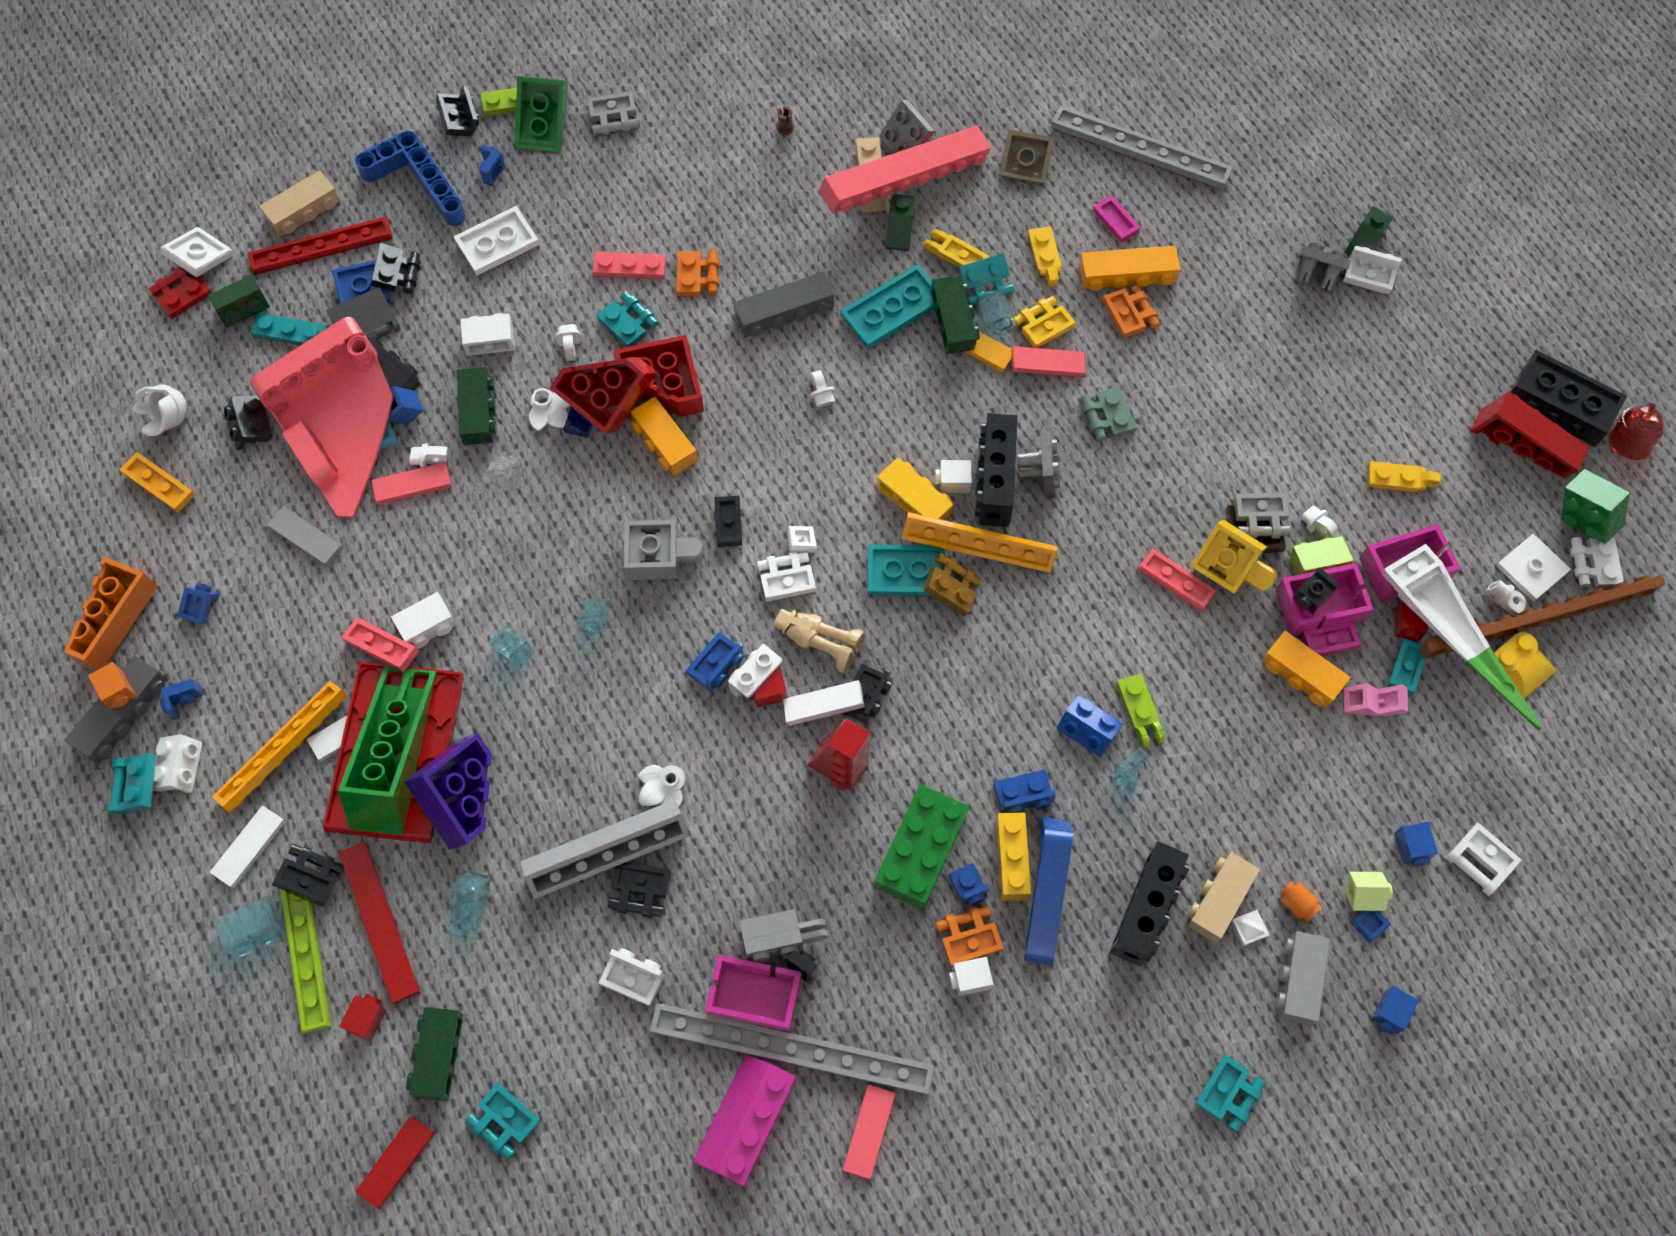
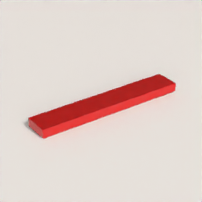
(319, 245)
(379, 923)

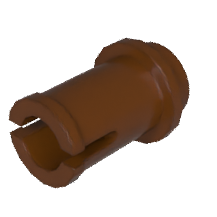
(785, 125)

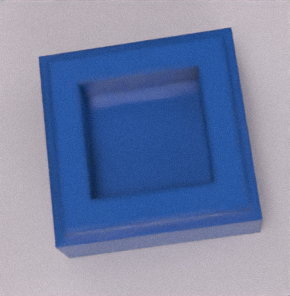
(1370, 924)

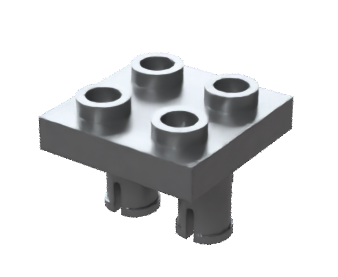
(906, 129)
(1313, 255)
(1042, 464)

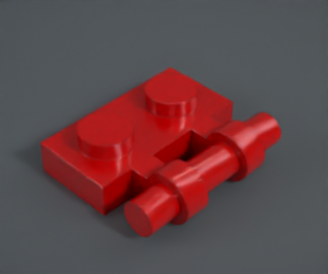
(181, 297)

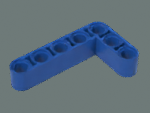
(408, 150)
(1049, 890)

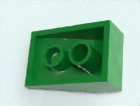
(540, 113)

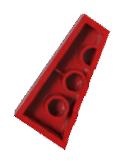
(1531, 435)
(843, 755)

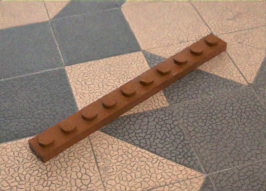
(1553, 612)

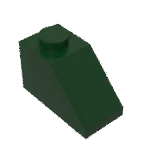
(900, 222)
(1370, 230)

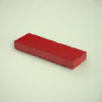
(395, 1162)

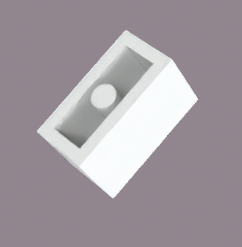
(487, 334)
(424, 621)

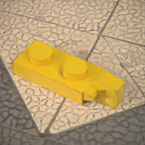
(1045, 254)
(1401, 477)

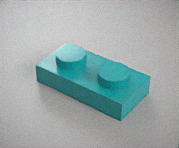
(1407, 666)

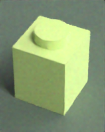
(1368, 891)

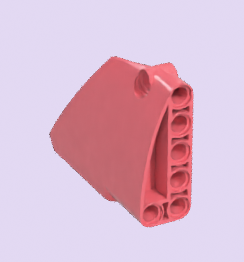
(331, 410)

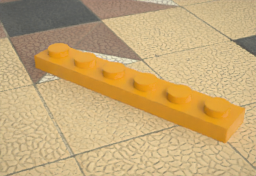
(979, 542)
(279, 746)

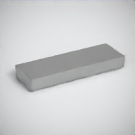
(305, 536)

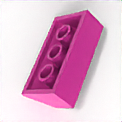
(745, 1120)

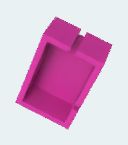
(1385, 553)
(1336, 610)
(752, 995)

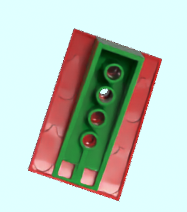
(390, 733)

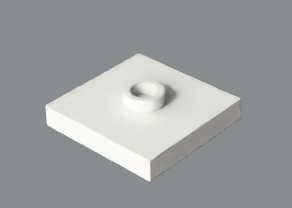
(196, 251)
(1533, 567)

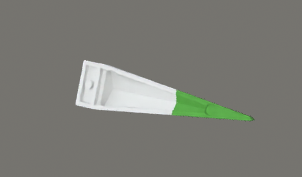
(1433, 596)

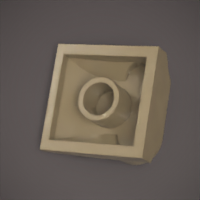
(1026, 156)

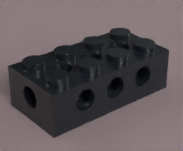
(1568, 397)
(996, 470)
(1156, 886)

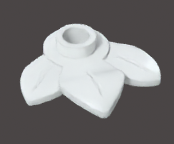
(550, 412)
(657, 788)

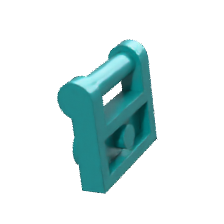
(137, 787)

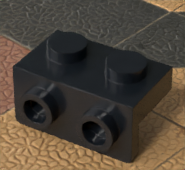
(457, 113)
(247, 420)
(873, 686)

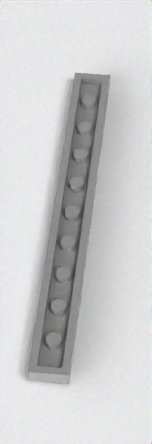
(792, 1049)

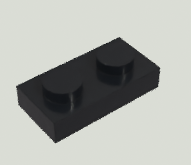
(728, 521)
(805, 964)

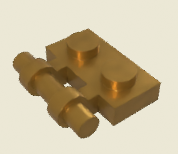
(949, 590)

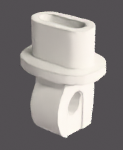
(568, 337)
(822, 395)
(428, 455)
(1319, 521)
(1505, 596)

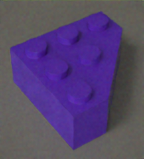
(455, 790)

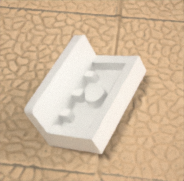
(1372, 270)
(754, 671)
(176, 763)
(632, 977)

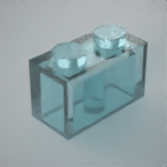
(249, 927)

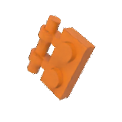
(689, 273)
(1124, 313)
(973, 943)

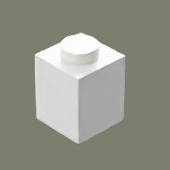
(954, 476)
(971, 976)

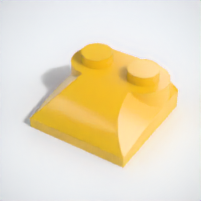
(1524, 663)

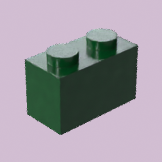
(238, 301)

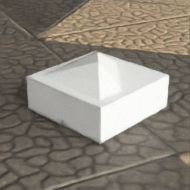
(801, 539)
(1249, 928)

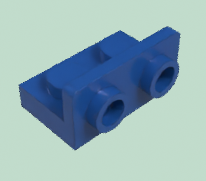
(1024, 792)

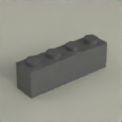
(784, 304)
(104, 727)

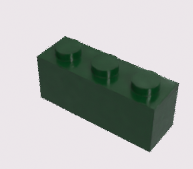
(954, 314)
(476, 406)
(435, 1054)

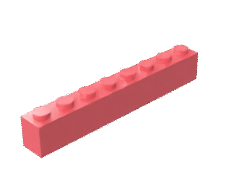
(904, 169)

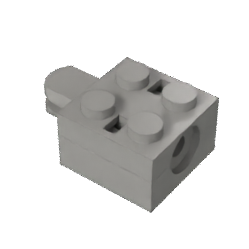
(655, 550)
(778, 935)

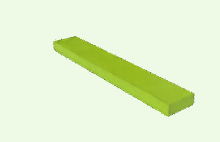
(306, 963)

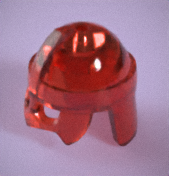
(1637, 432)

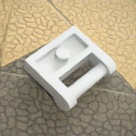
(1489, 853)

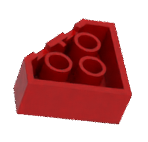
(676, 377)
(604, 390)

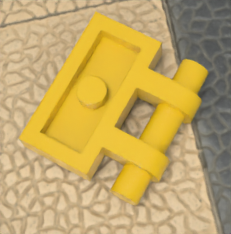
(1047, 327)

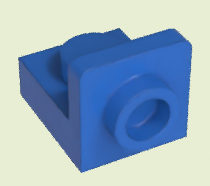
(492, 164)
(196, 603)
(179, 693)
(969, 885)

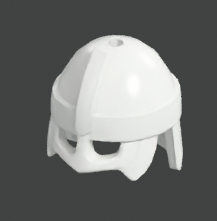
(163, 406)

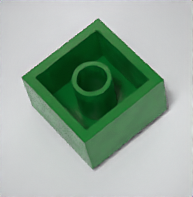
(1595, 506)

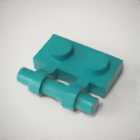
(985, 271)
(622, 325)
(1222, 1088)
(509, 1114)

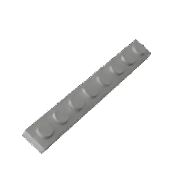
(1141, 147)

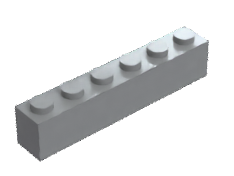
(604, 849)

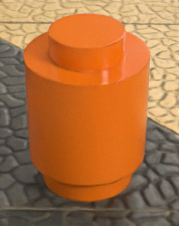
(1300, 901)

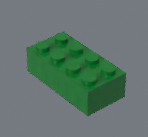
(921, 847)

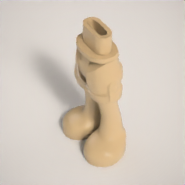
(806, 632)

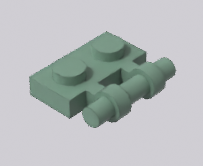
(1115, 412)

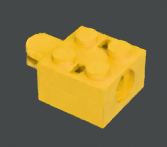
(1235, 557)

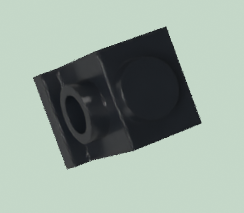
(1316, 591)

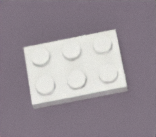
(496, 240)

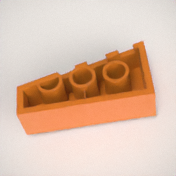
(109, 613)

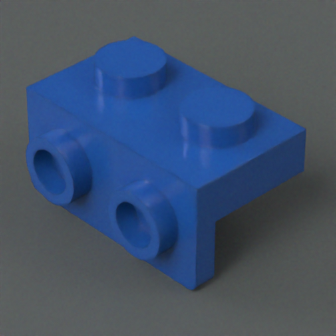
(715, 661)
(1089, 725)

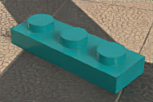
(285, 329)

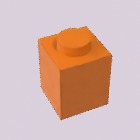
(112, 686)

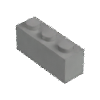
(1302, 978)

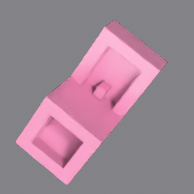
(1369, 700)

